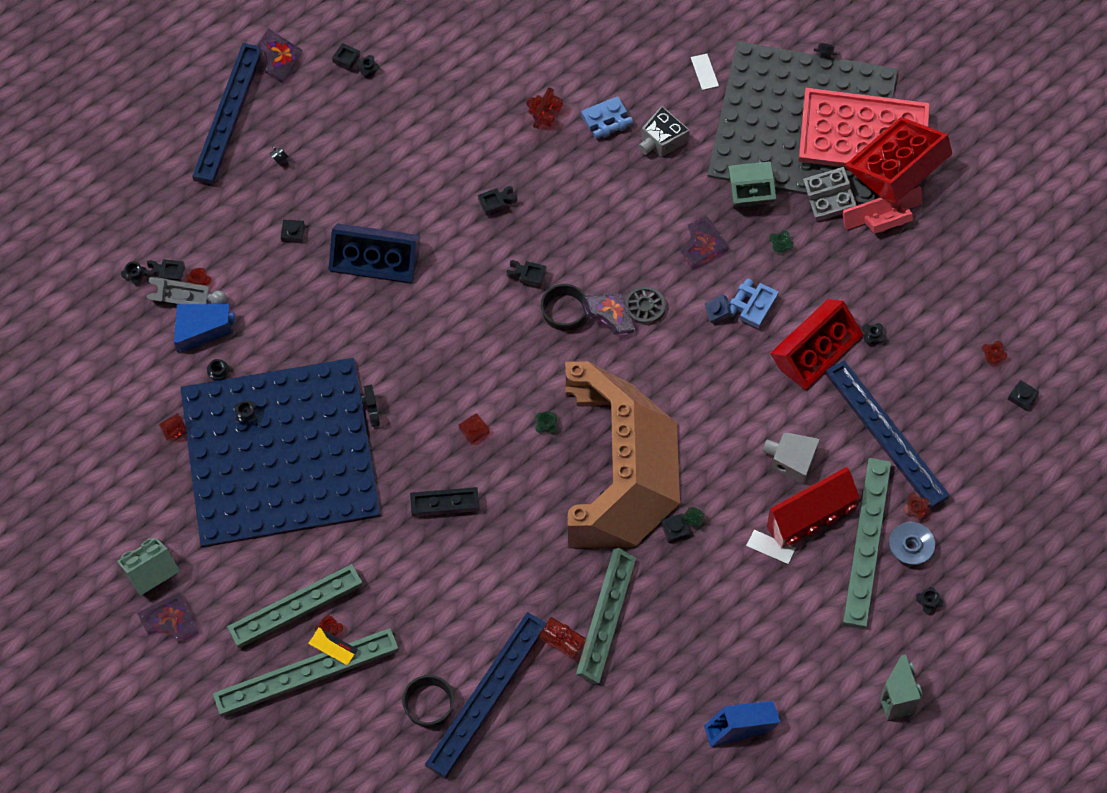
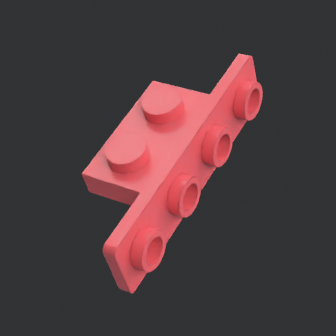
(883, 213)

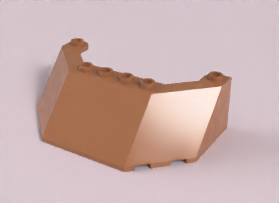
(643, 463)

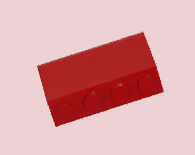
(817, 343)
(813, 508)

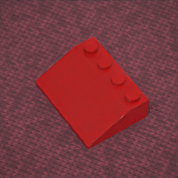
(900, 158)

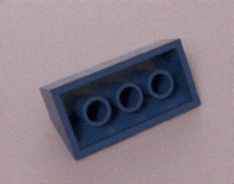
(374, 252)

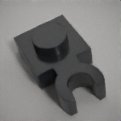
(493, 201)
(168, 269)
(529, 274)
(368, 400)

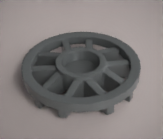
(645, 305)

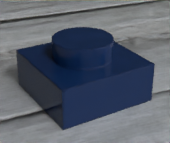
(718, 309)

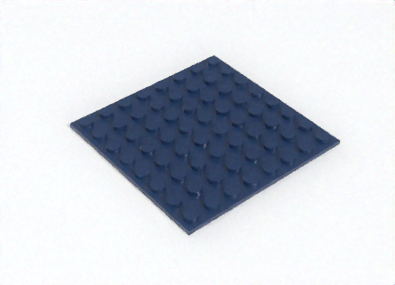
(291, 467)

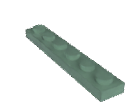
(294, 606)
(606, 616)

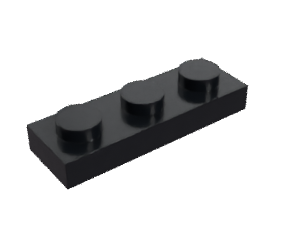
(444, 501)

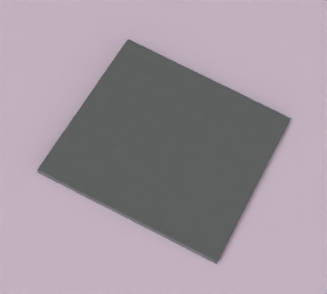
(766, 111)

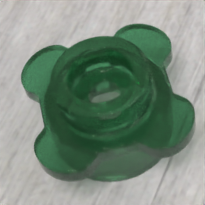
(781, 246)
(543, 417)
(694, 516)

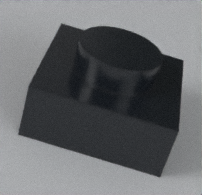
(346, 56)
(292, 231)
(1023, 395)
(675, 528)

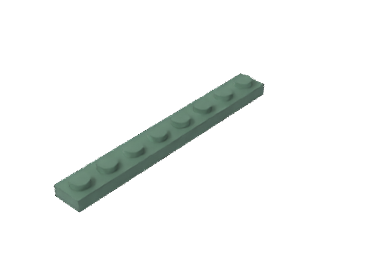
(866, 544)
(302, 674)

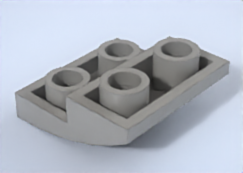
(829, 193)

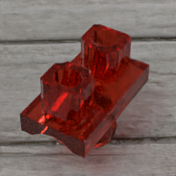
(540, 106)
(562, 637)

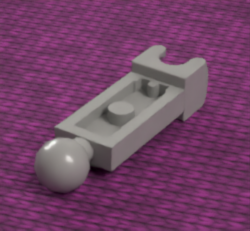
(184, 292)

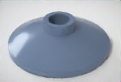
(913, 534)

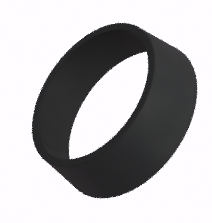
(557, 290)
(422, 681)

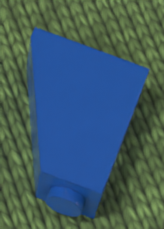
(201, 324)
(741, 722)

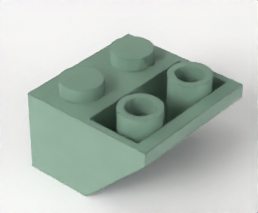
(752, 184)
(148, 565)
(901, 692)

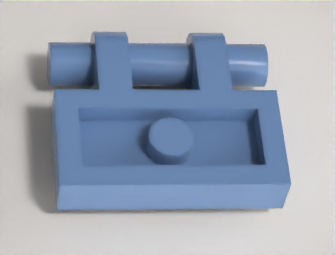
(605, 113)
(757, 307)

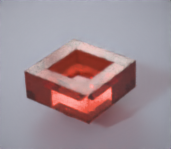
(172, 427)
(474, 428)

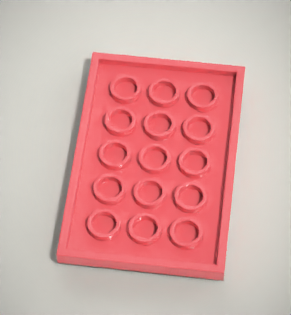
(844, 123)

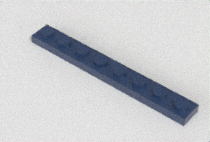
(227, 114)
(887, 434)
(485, 696)

